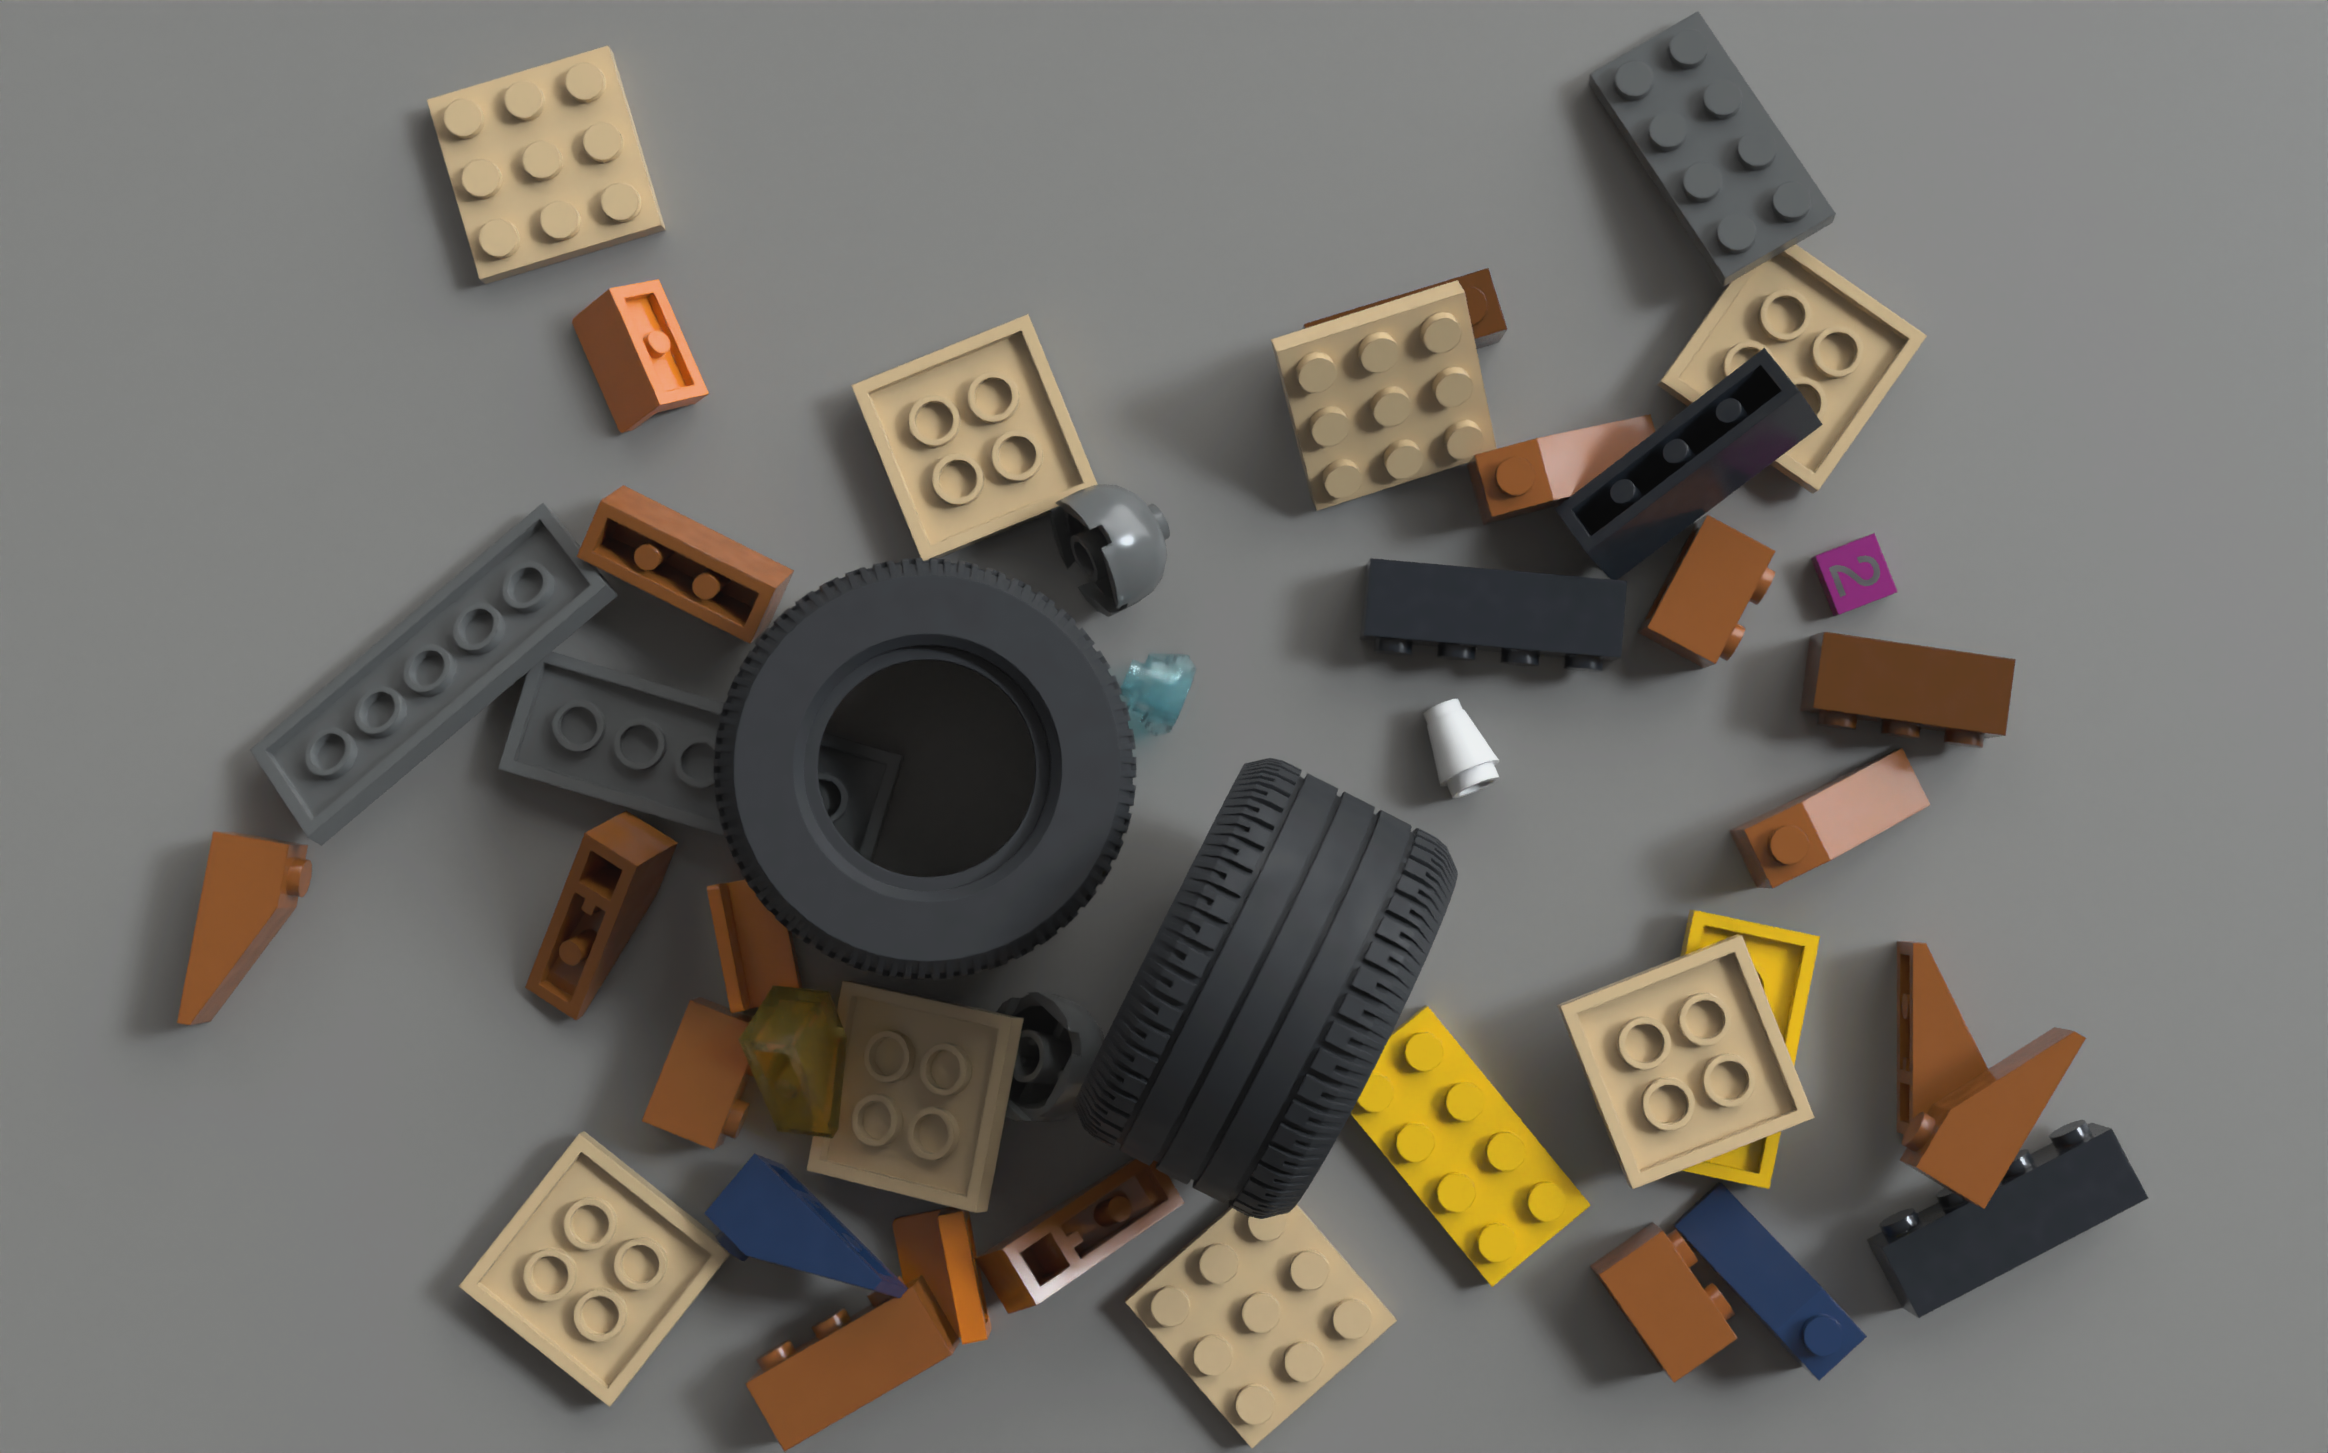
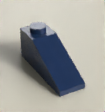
(781, 1222)
(1770, 1281)

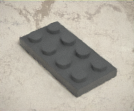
(1711, 148)

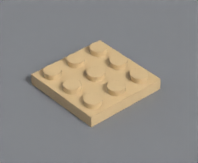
(546, 164)
(1821, 332)
(1385, 394)
(974, 438)
(1685, 1061)
(920, 1096)
(595, 1268)
(1260, 1315)

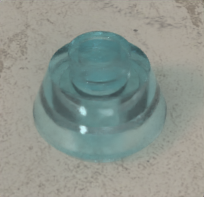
(1158, 690)

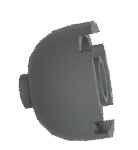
(1114, 544)
(1052, 1056)

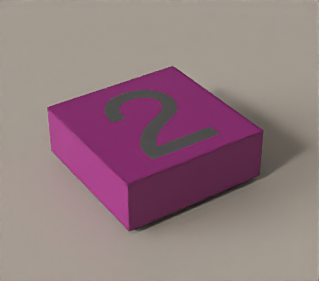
(1854, 574)

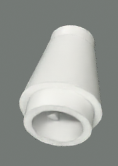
(1459, 750)

